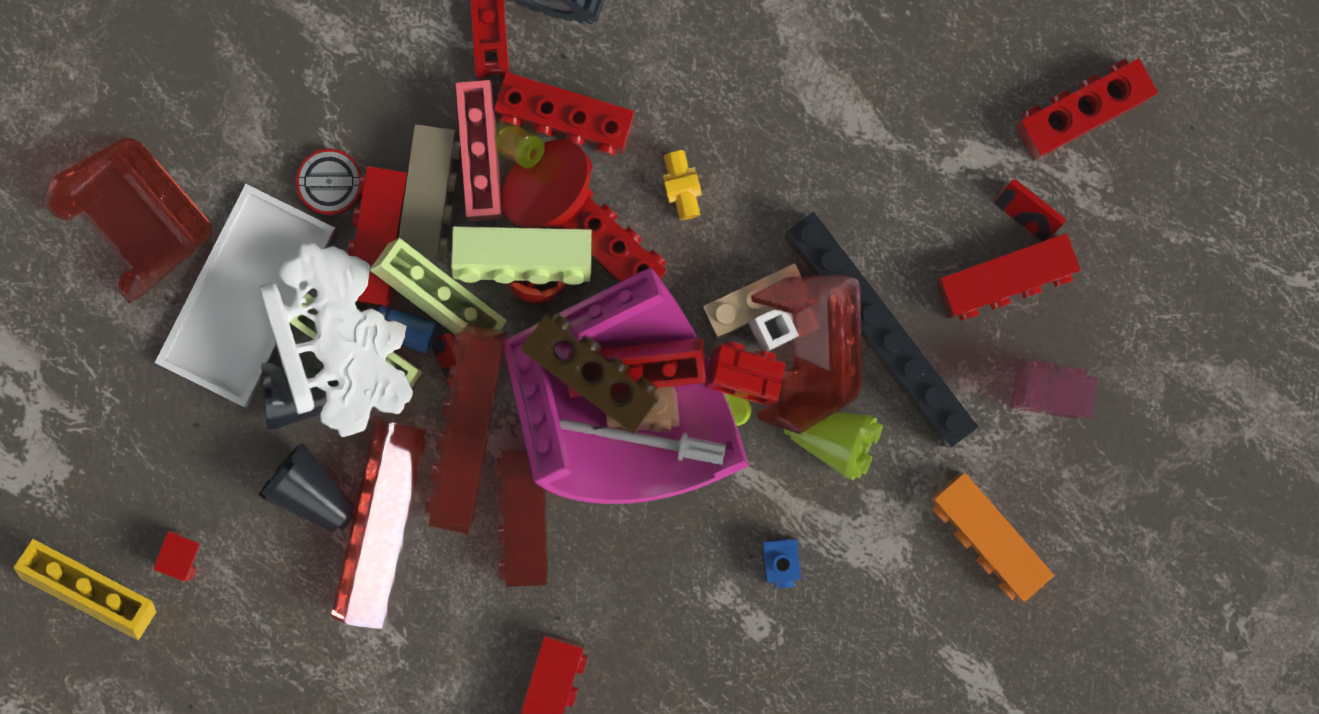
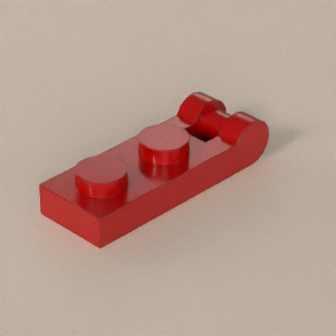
(489, 36)

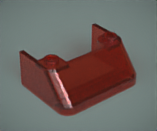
(825, 352)

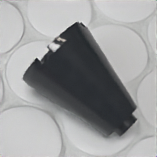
(278, 399)
(308, 491)

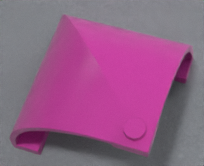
(608, 468)

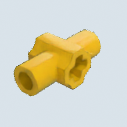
(682, 185)

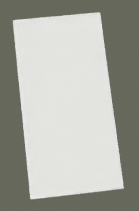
(224, 323)

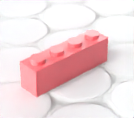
(479, 151)

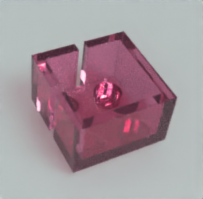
(1060, 393)

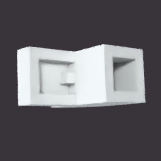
(773, 329)

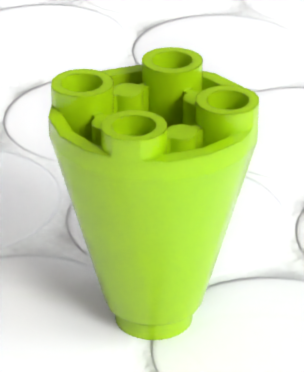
(842, 442)

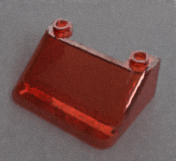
(134, 210)

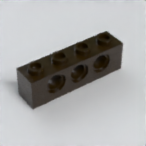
(627, 412)

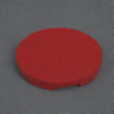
(549, 190)

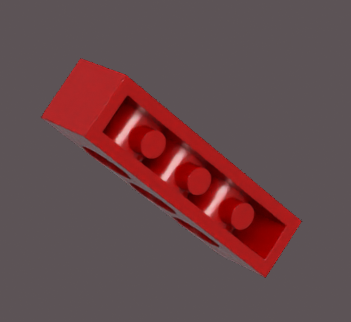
(1134, 87)

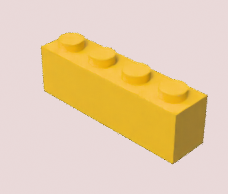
(85, 589)

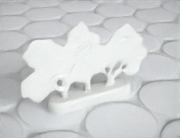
(346, 341)

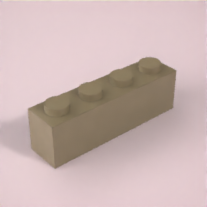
(428, 191)

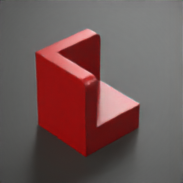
(177, 556)

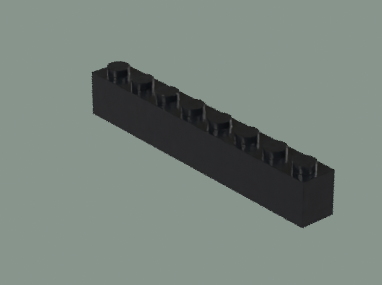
(886, 336)

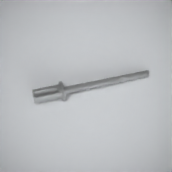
(687, 447)

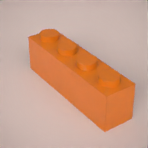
(992, 537)

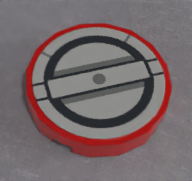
(329, 182)

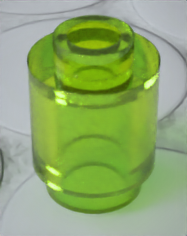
(520, 146)

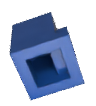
(777, 549)

